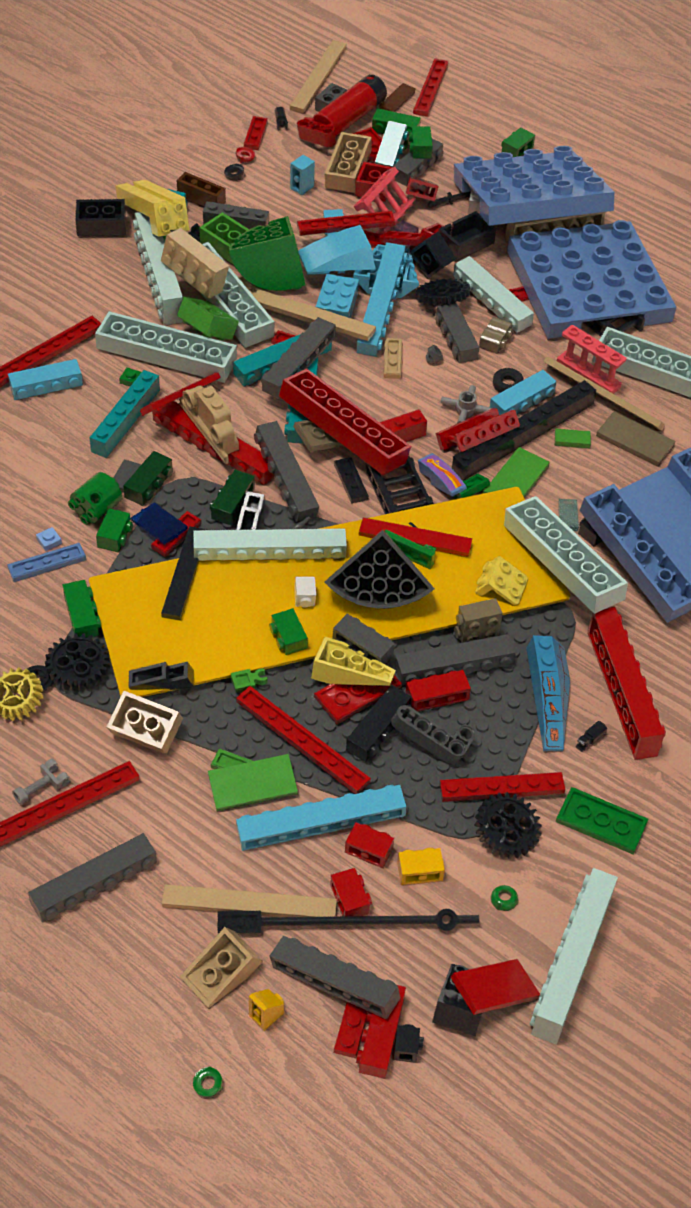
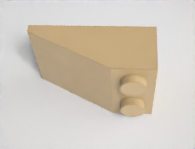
(221, 967)

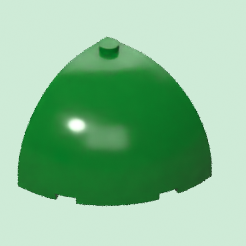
(269, 256)

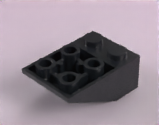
(452, 1009)

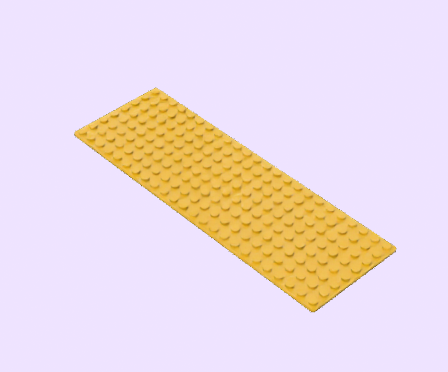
(233, 600)

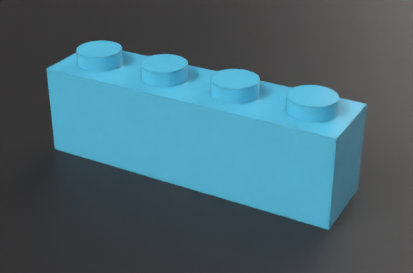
(45, 379)
(525, 393)

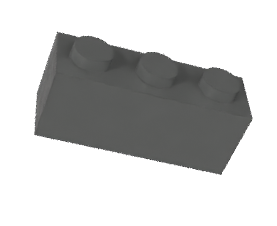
(363, 639)

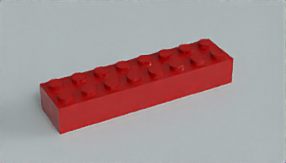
(345, 421)
(623, 674)

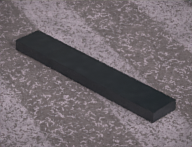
(182, 579)

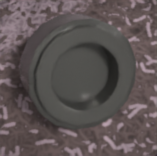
(435, 353)

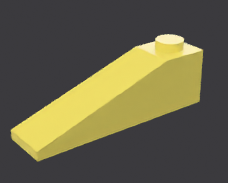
(341, 665)

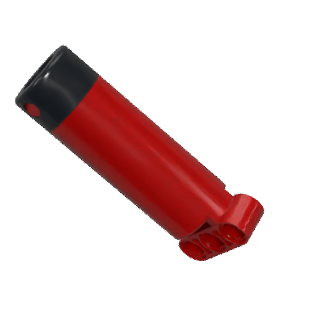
(343, 112)

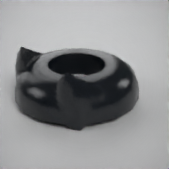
(233, 168)

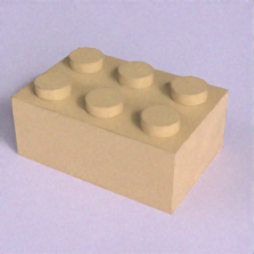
(144, 722)

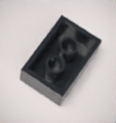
(100, 217)

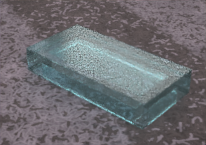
(569, 513)

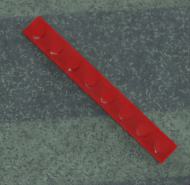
(50, 348)
(303, 740)
(67, 802)

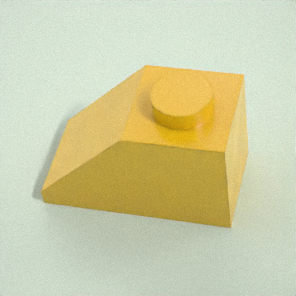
(265, 1007)

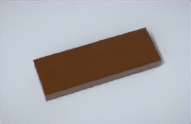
(397, 98)

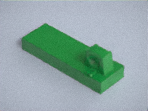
(416, 553)

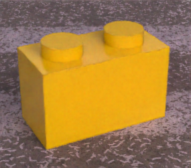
(420, 866)

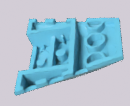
(339, 253)
(408, 279)

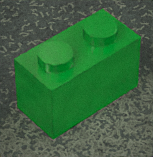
(420, 142)
(518, 142)
(114, 530)
(289, 631)

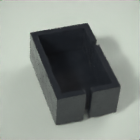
(468, 235)

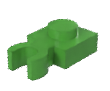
(243, 679)

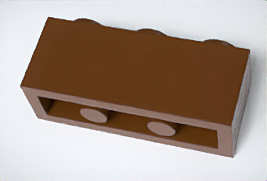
(200, 190)

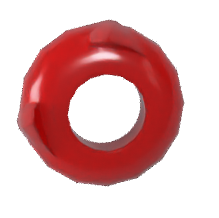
(245, 151)

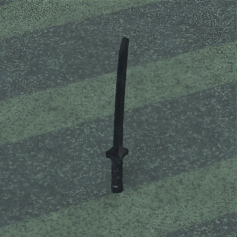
(450, 198)

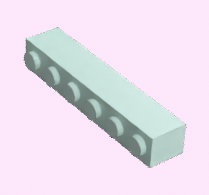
(493, 294)

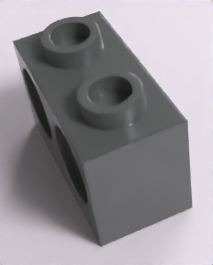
(328, 95)

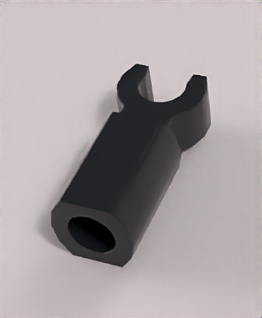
(280, 117)
(591, 735)

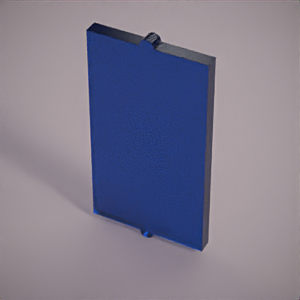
(159, 523)

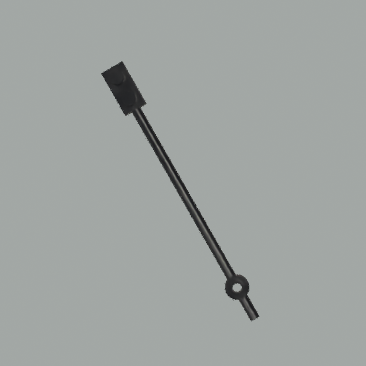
(252, 921)

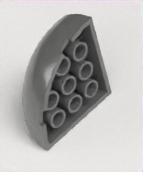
(380, 576)

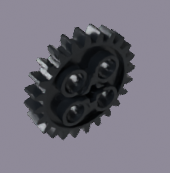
(442, 292)
(83, 659)
(518, 815)

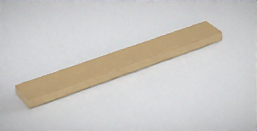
(318, 76)
(310, 314)
(606, 394)
(233, 900)

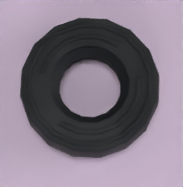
(503, 373)

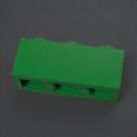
(381, 119)
(81, 608)

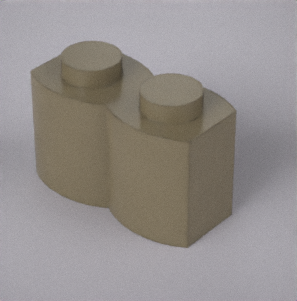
(496, 335)

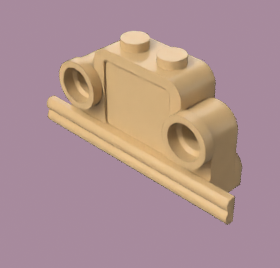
(211, 418)

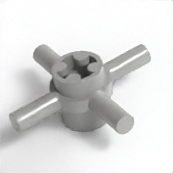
(466, 404)

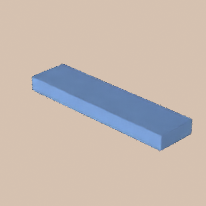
(46, 562)

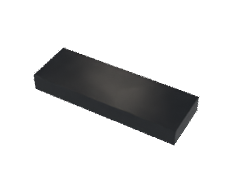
(351, 480)

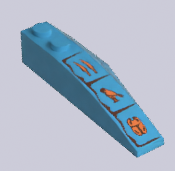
(550, 689)

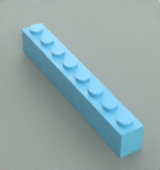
(382, 296)
(320, 817)

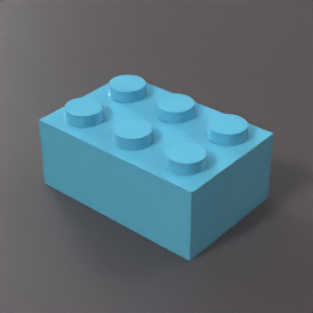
(338, 295)

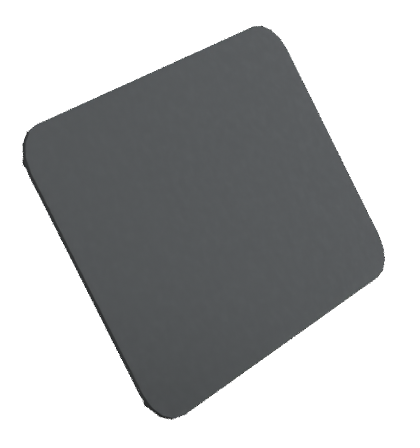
(498, 707)

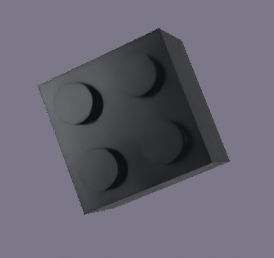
(433, 255)

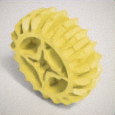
(23, 681)

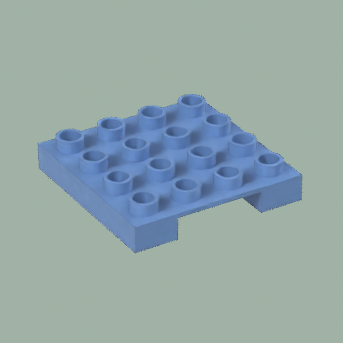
(533, 186)
(589, 276)
(651, 532)

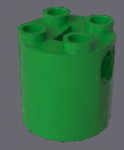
(95, 497)

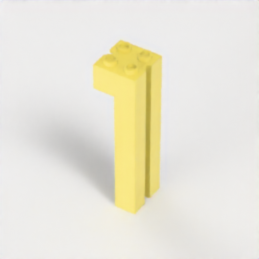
(163, 206)

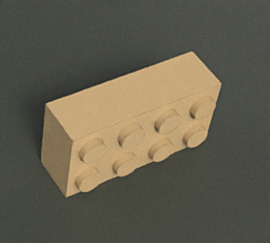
(347, 161)
(194, 263)

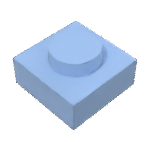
(48, 539)

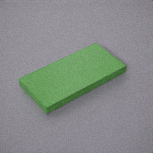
(519, 471)
(252, 782)

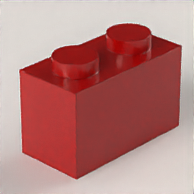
(369, 844)
(350, 894)

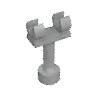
(21, 795)

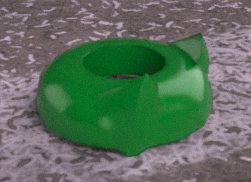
(504, 905)
(201, 1075)

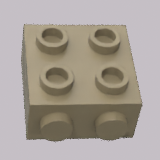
(478, 620)

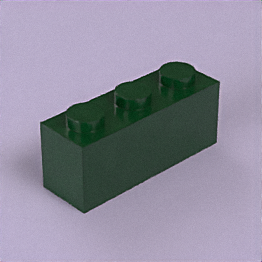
(148, 478)
(231, 497)

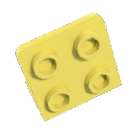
(502, 579)

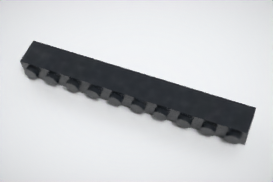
(531, 426)

